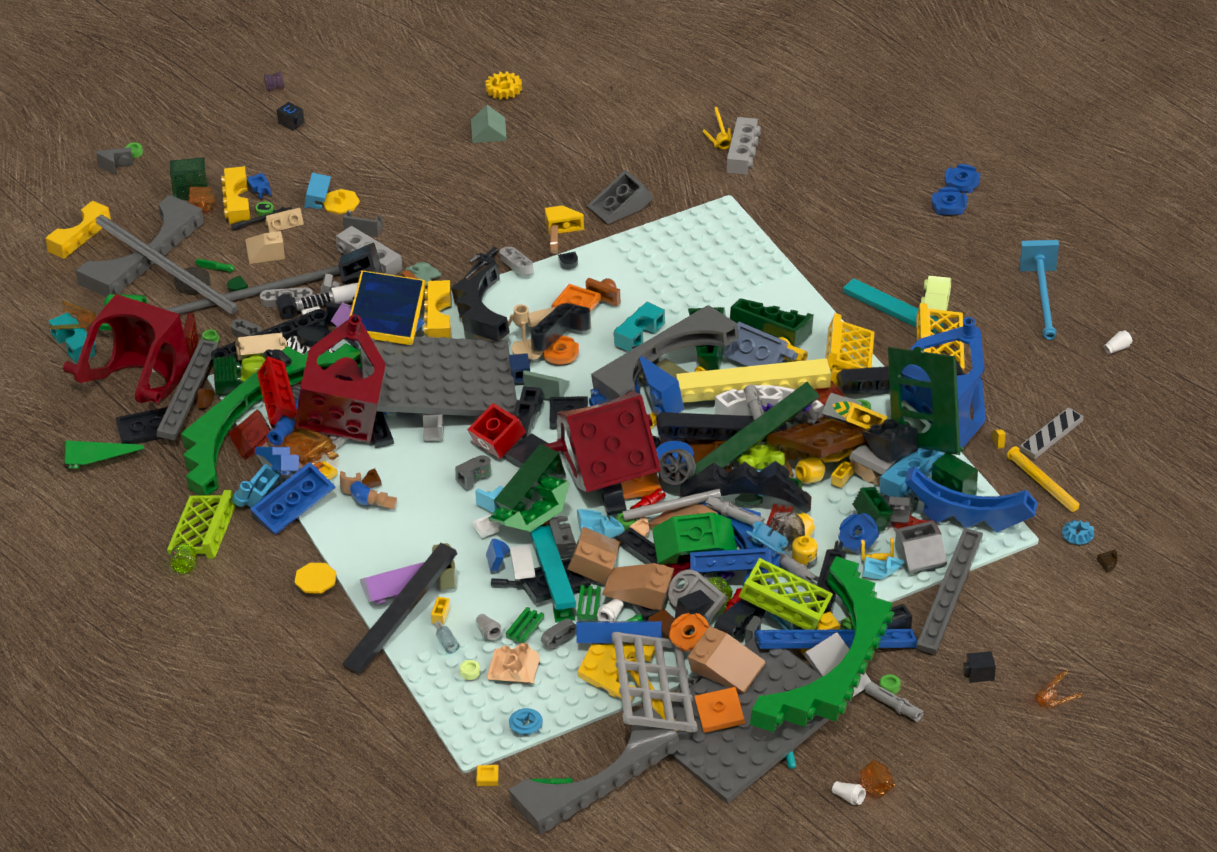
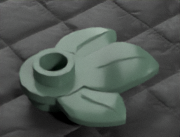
(424, 271)

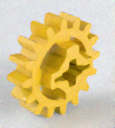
(503, 85)

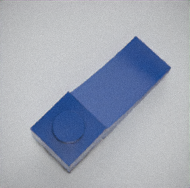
(279, 458)

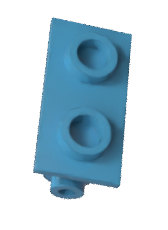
(761, 535)

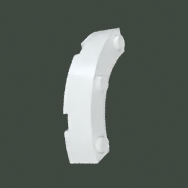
(735, 402)

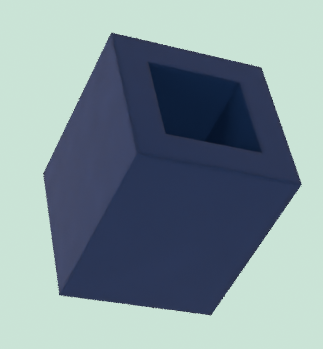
(518, 364)

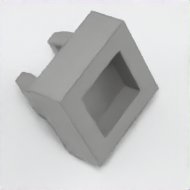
(327, 284)

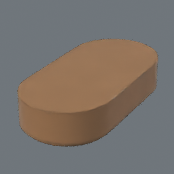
(554, 240)

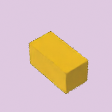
(842, 474)
(440, 610)

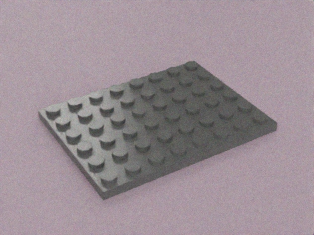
(443, 376)
(740, 754)

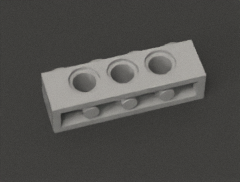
(743, 145)
(354, 239)

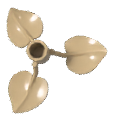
(522, 317)

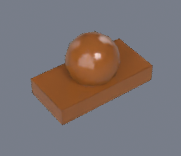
(607, 289)

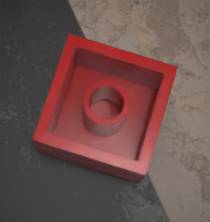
(496, 430)

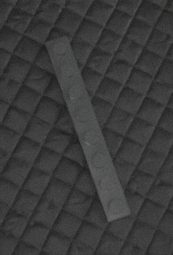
(187, 390)
(949, 591)

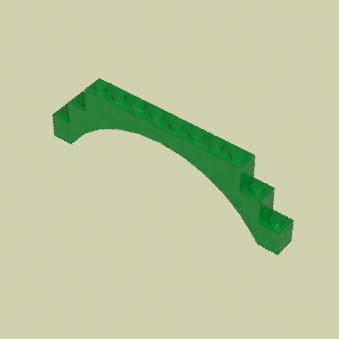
(208, 432)
(830, 693)

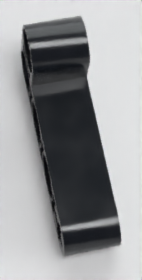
(557, 322)
(738, 617)

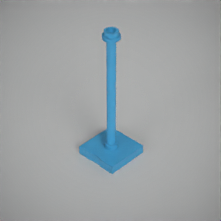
(1041, 257)

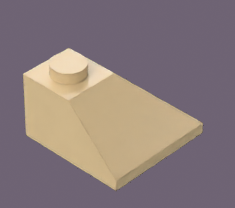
(265, 247)

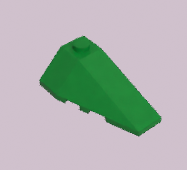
(83, 453)

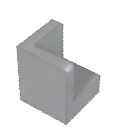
(433, 427)

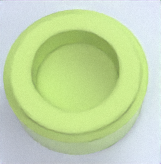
(469, 669)

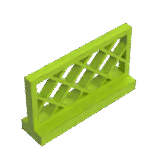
(216, 526)
(781, 604)

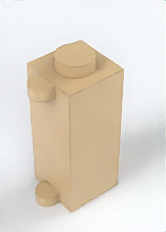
(258, 344)

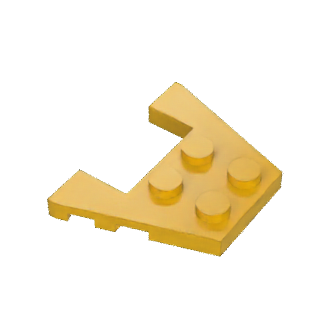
(600, 668)

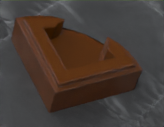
(205, 397)
(372, 479)

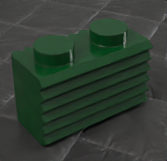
(226, 374)
(872, 503)

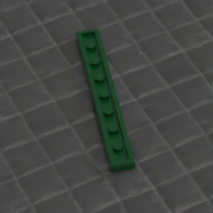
(760, 428)

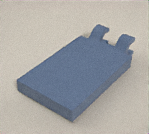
(757, 348)

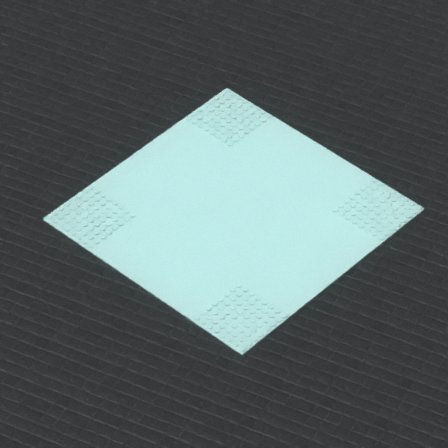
(677, 264)

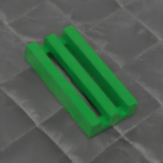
(589, 591)
(522, 623)

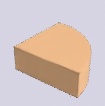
(641, 527)

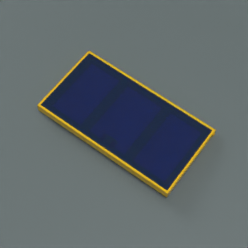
(389, 306)

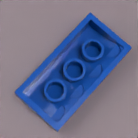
(291, 499)

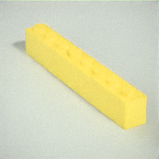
(792, 375)

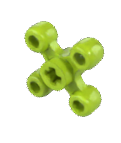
(762, 455)

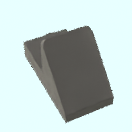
(114, 158)
(901, 508)

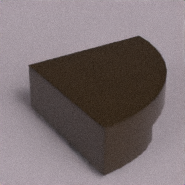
(1108, 560)

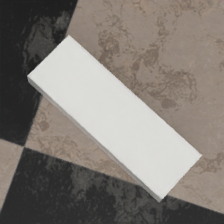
(522, 562)

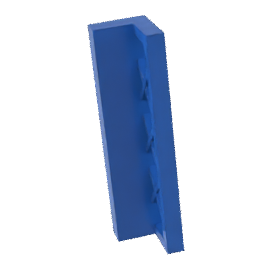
(729, 560)

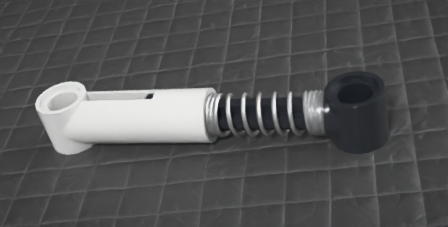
(289, 306)

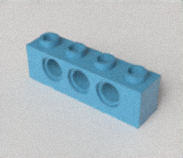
(893, 480)

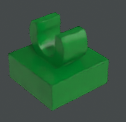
(562, 614)

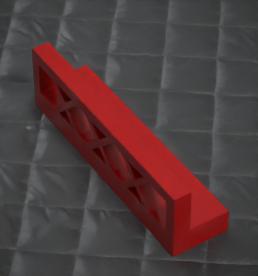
(276, 390)

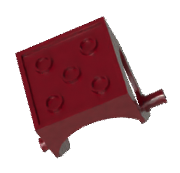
(141, 338)
(335, 404)
(608, 442)

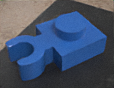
(259, 184)

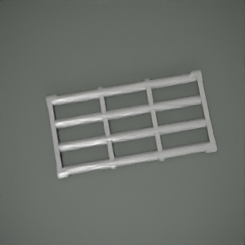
(646, 693)

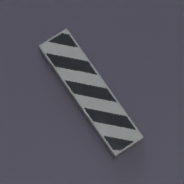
(1051, 433)

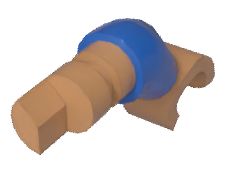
(363, 494)

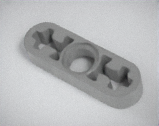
(516, 260)
(269, 297)

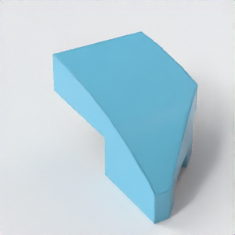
(881, 569)

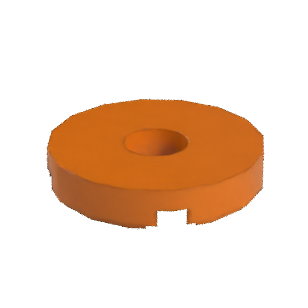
(565, 356)
(681, 625)

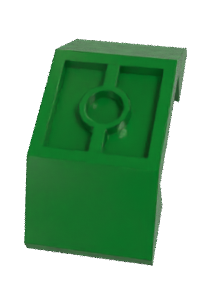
(553, 493)
(692, 534)

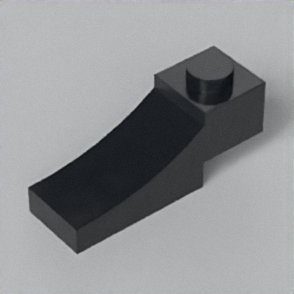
(528, 407)

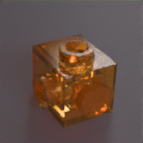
(201, 197)
(876, 778)

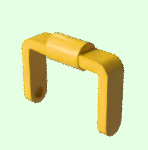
(879, 556)

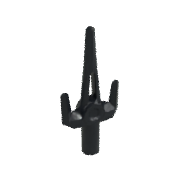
(484, 259)

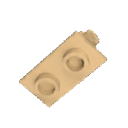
(284, 220)

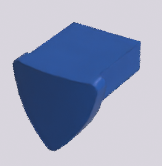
(495, 554)

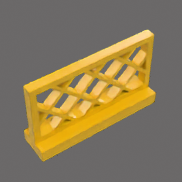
(923, 329)
(835, 343)

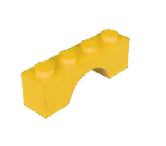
(234, 184)
(65, 241)
(437, 298)

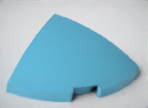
(599, 523)

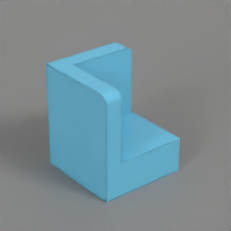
(486, 499)

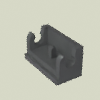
(369, 227)
(562, 535)

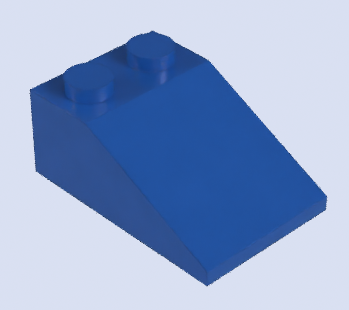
(661, 388)

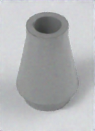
(490, 629)

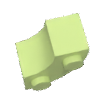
(937, 292)

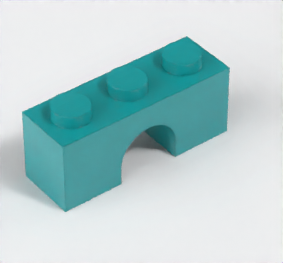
(630, 332)
(72, 337)

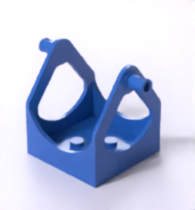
(968, 385)

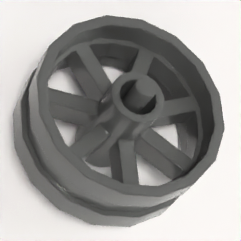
(677, 466)

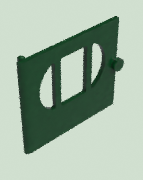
(942, 371)

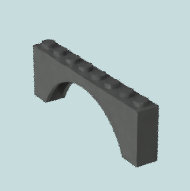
(114, 275)
(701, 328)
(550, 804)

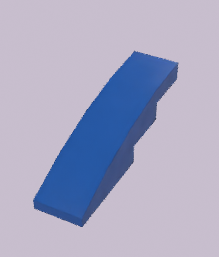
(601, 631)

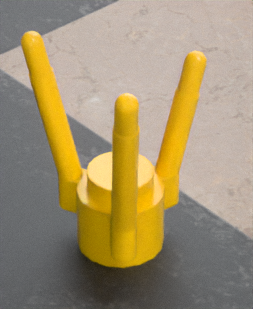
(723, 139)

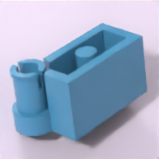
(259, 487)

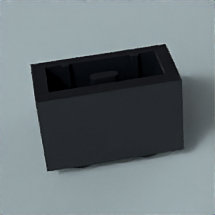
(362, 259)
(891, 439)

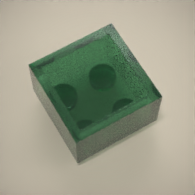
(187, 174)

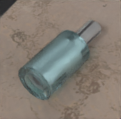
(446, 638)

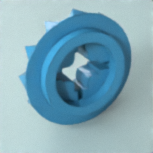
(1083, 537)
(521, 716)

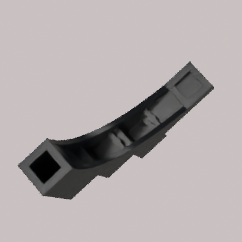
(475, 315)
(745, 479)

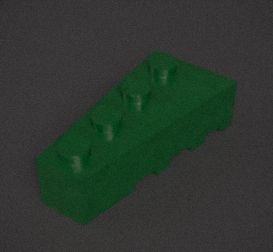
(773, 320)
(709, 355)
(521, 489)

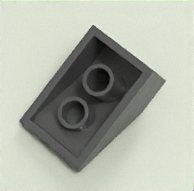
(621, 198)

